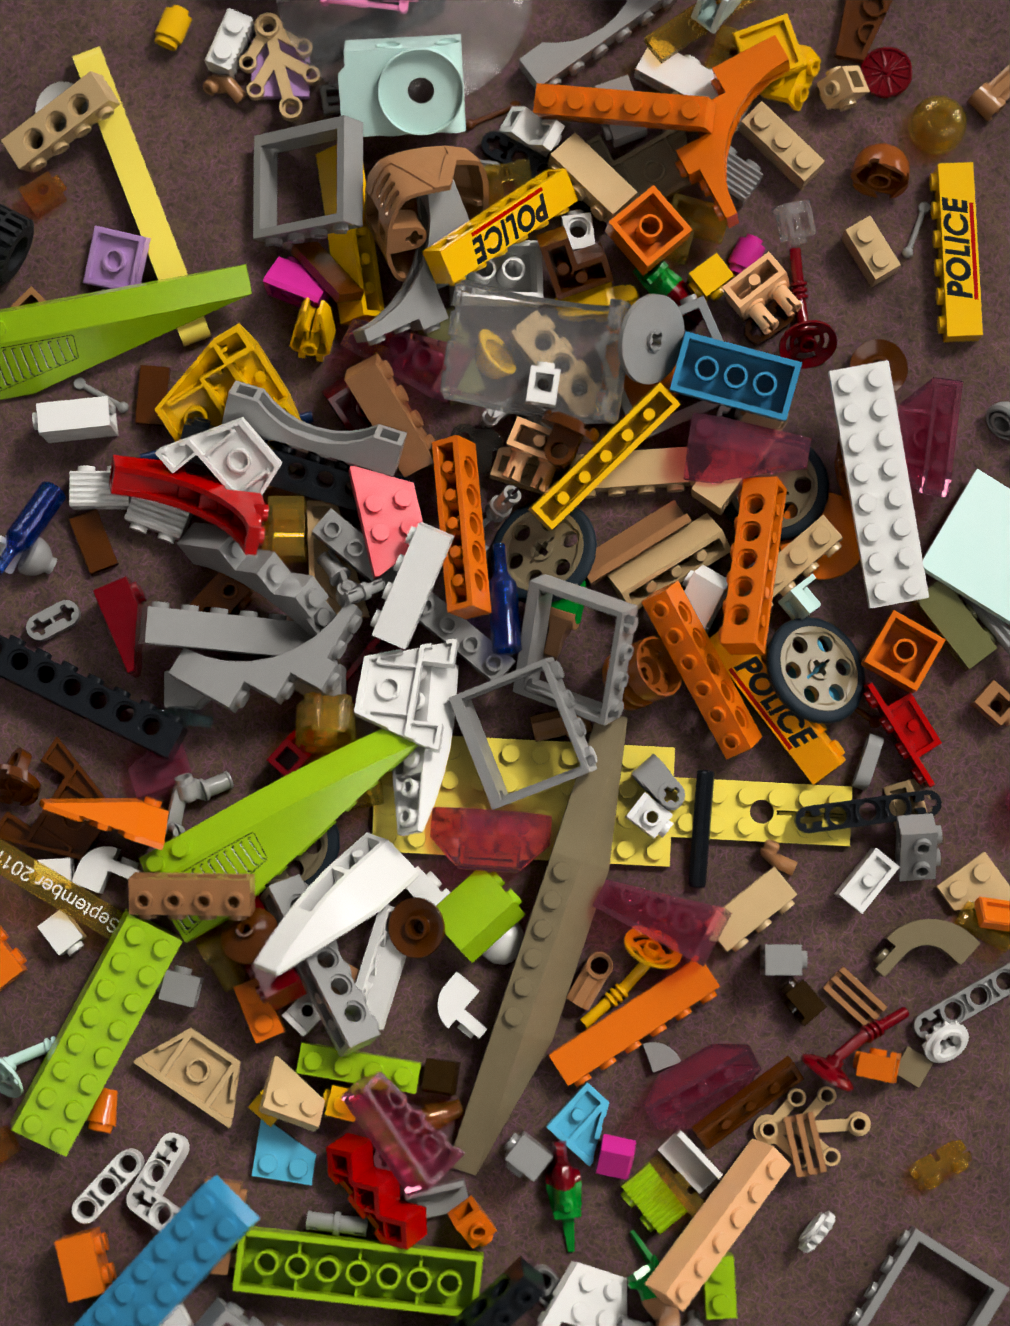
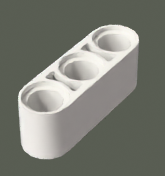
(95, 1193)

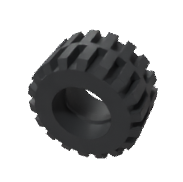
(15, 241)

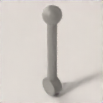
(923, 208)
(80, 384)

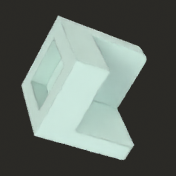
(800, 600)

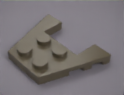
(649, 163)

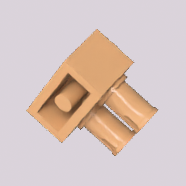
(757, 287)
(529, 441)

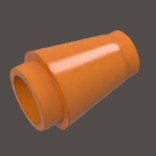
(104, 1112)

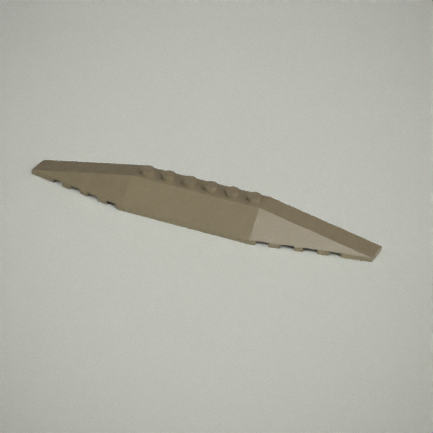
(548, 949)

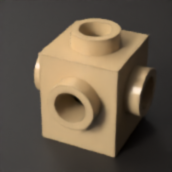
(842, 87)

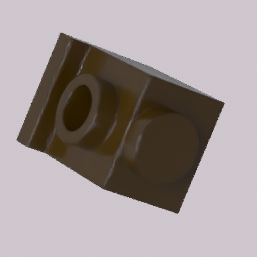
(802, 1000)

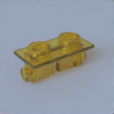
(968, 920)
(932, 1173)

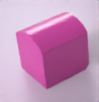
(615, 1156)

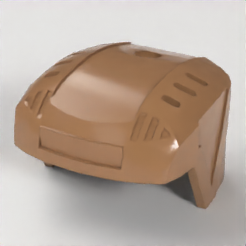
(402, 177)

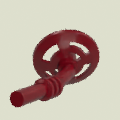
(801, 330)
(831, 1065)

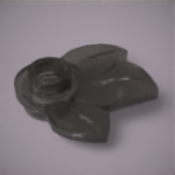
(486, 442)

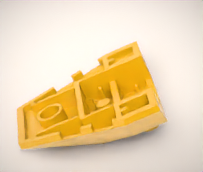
(206, 383)

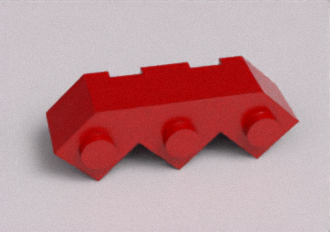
(375, 1192)

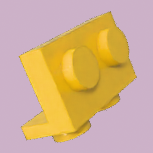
(795, 87)

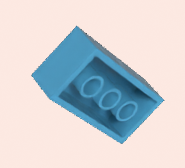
(735, 376)

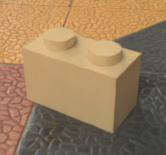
(870, 251)

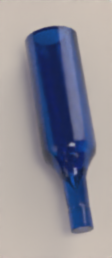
(31, 521)
(504, 607)

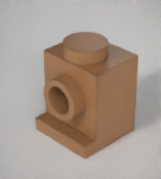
(983, 701)

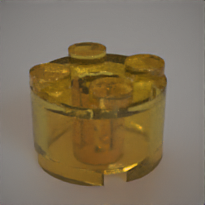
(325, 723)

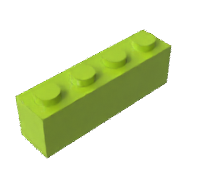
(326, 1063)

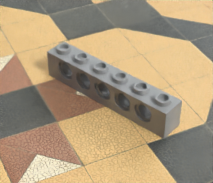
(345, 1035)

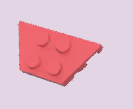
(386, 513)

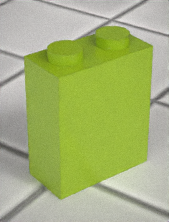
(479, 913)

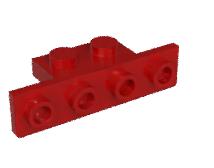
(909, 727)

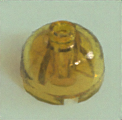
(937, 125)

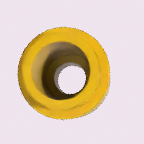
(172, 27)

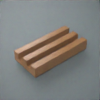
(835, 980)
(816, 1142)

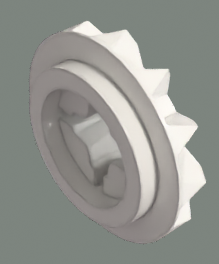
(947, 1049)
(816, 1231)

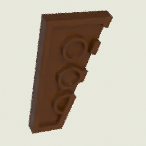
(859, 28)

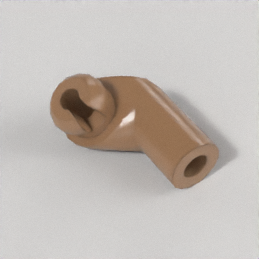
(224, 84)
(770, 854)

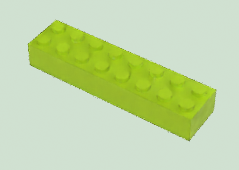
(95, 1033)
(357, 1271)

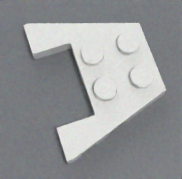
(230, 452)
(391, 689)
(586, 1298)

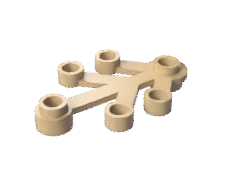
(277, 62)
(816, 1106)

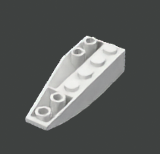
(422, 771)
(337, 901)

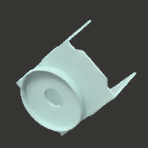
(378, 78)

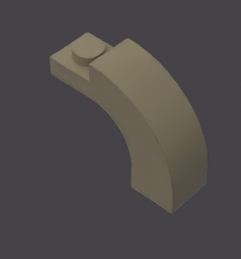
(940, 934)

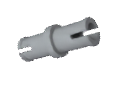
(336, 1223)

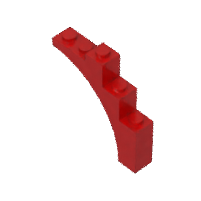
(204, 496)

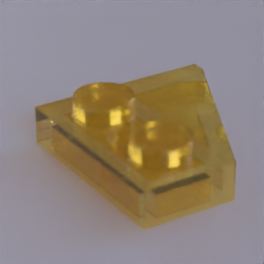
(677, 1185)

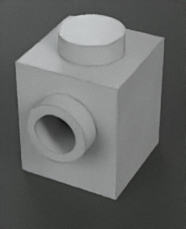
(180, 987)

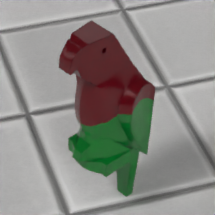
(665, 282)
(564, 1191)

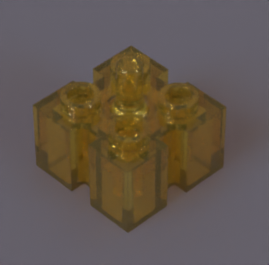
(287, 528)

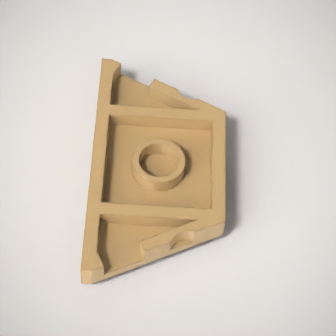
(197, 1072)

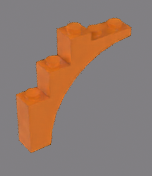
(736, 86)

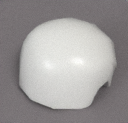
(507, 947)

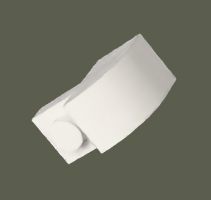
(532, 130)
(98, 865)
(452, 1004)

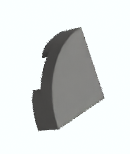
(660, 1055)

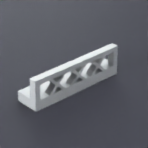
(380, 969)

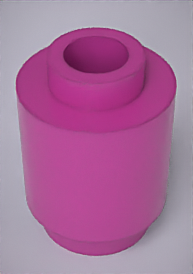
(745, 253)

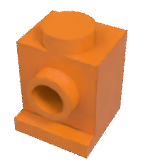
(877, 1065)
(472, 1222)

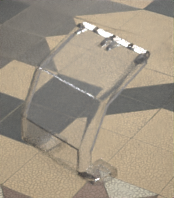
(504, 333)

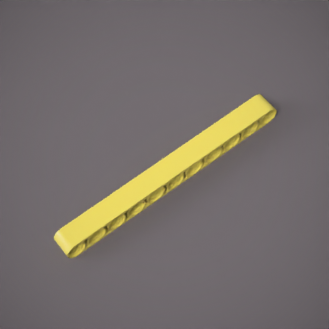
(140, 191)

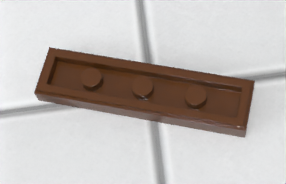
(747, 1102)

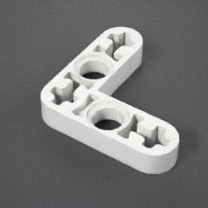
(153, 1190)

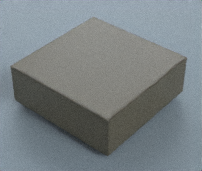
(913, 1066)

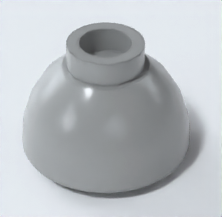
(999, 419)
(37, 559)

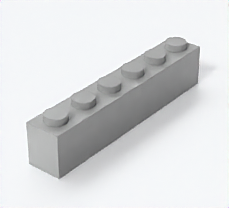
(219, 630)

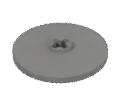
(650, 339)

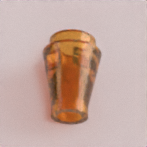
(442, 1113)

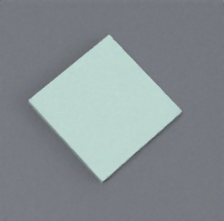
(974, 546)

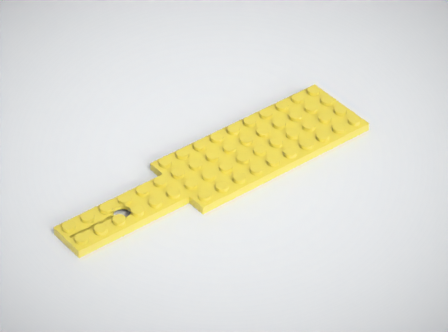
(531, 762)

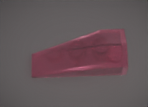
(736, 449)

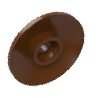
(883, 350)
(405, 931)
(246, 947)

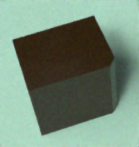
(441, 1076)

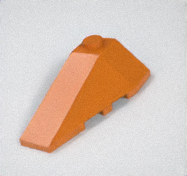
(132, 817)

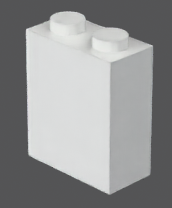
(76, 419)

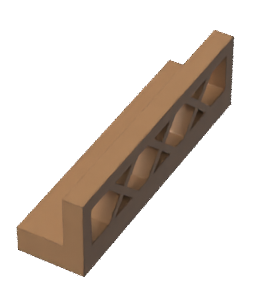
(636, 540)

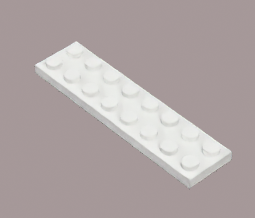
(878, 484)

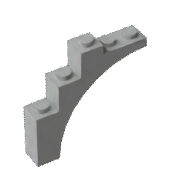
(418, 300)
(265, 573)
(273, 677)

